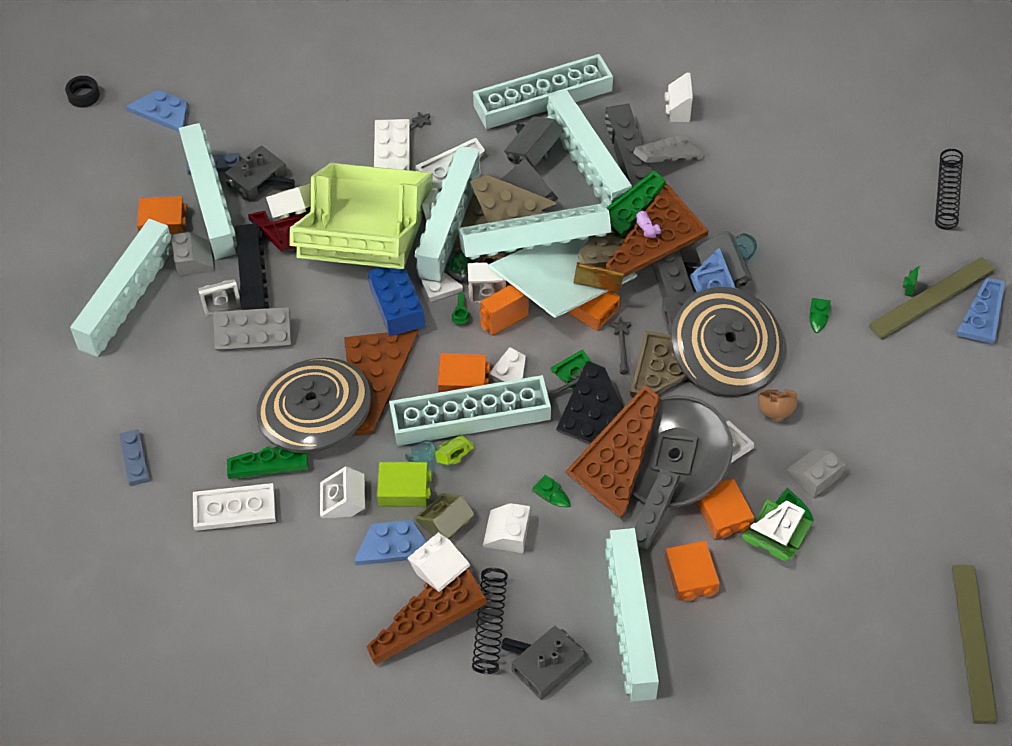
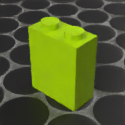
(403, 484)

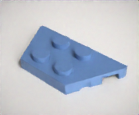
(161, 109)
(712, 273)
(389, 542)

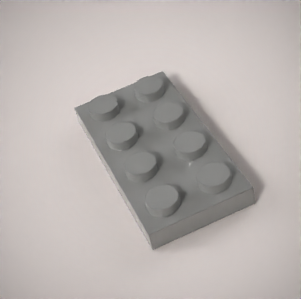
(252, 328)

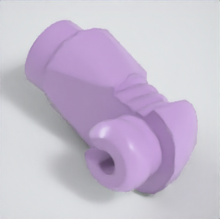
(644, 222)

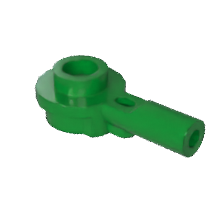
(460, 315)

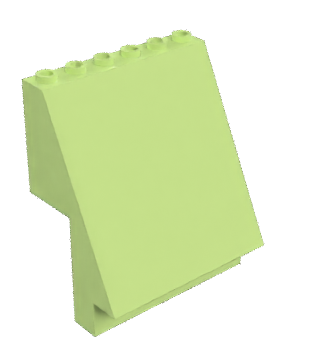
(362, 215)

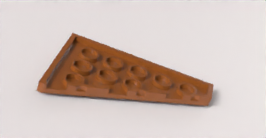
(678, 230)
(381, 362)
(614, 457)
(427, 614)

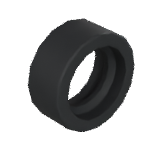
(82, 100)

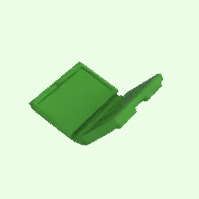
(776, 549)

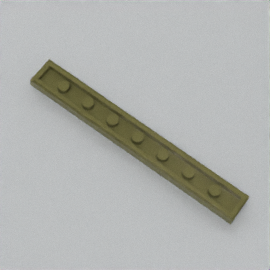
(931, 298)
(974, 645)

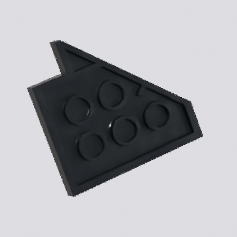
(590, 405)

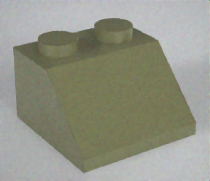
(445, 515)

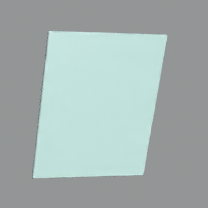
(548, 276)

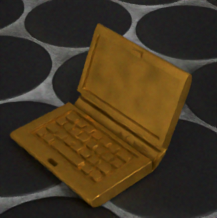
(598, 277)

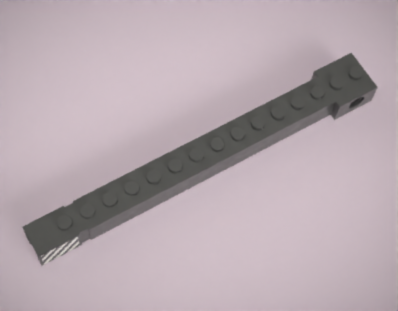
(670, 270)

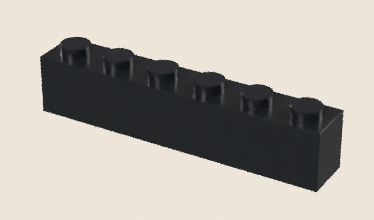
(251, 267)

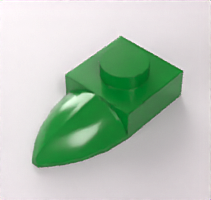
(910, 281)
(819, 313)
(551, 492)
(788, 495)

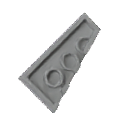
(669, 149)

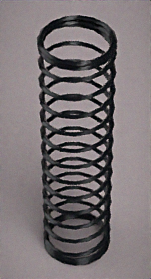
(950, 165)
(492, 662)

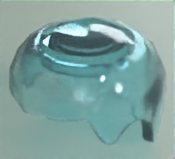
(747, 245)
(422, 452)

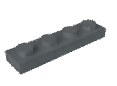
(655, 508)

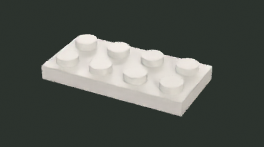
(392, 144)
(233, 507)

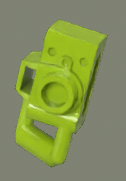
(452, 451)

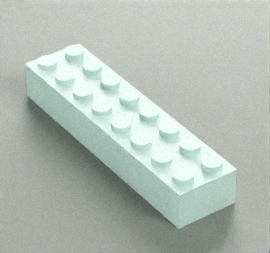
(530, 93)
(587, 149)
(209, 191)
(447, 214)
(534, 230)
(122, 288)
(470, 410)
(632, 615)

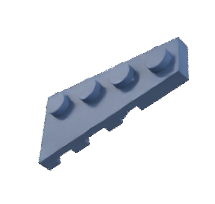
(984, 313)

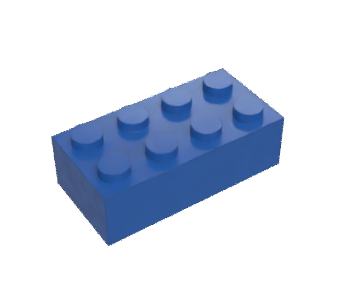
(396, 300)

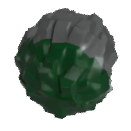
(459, 267)

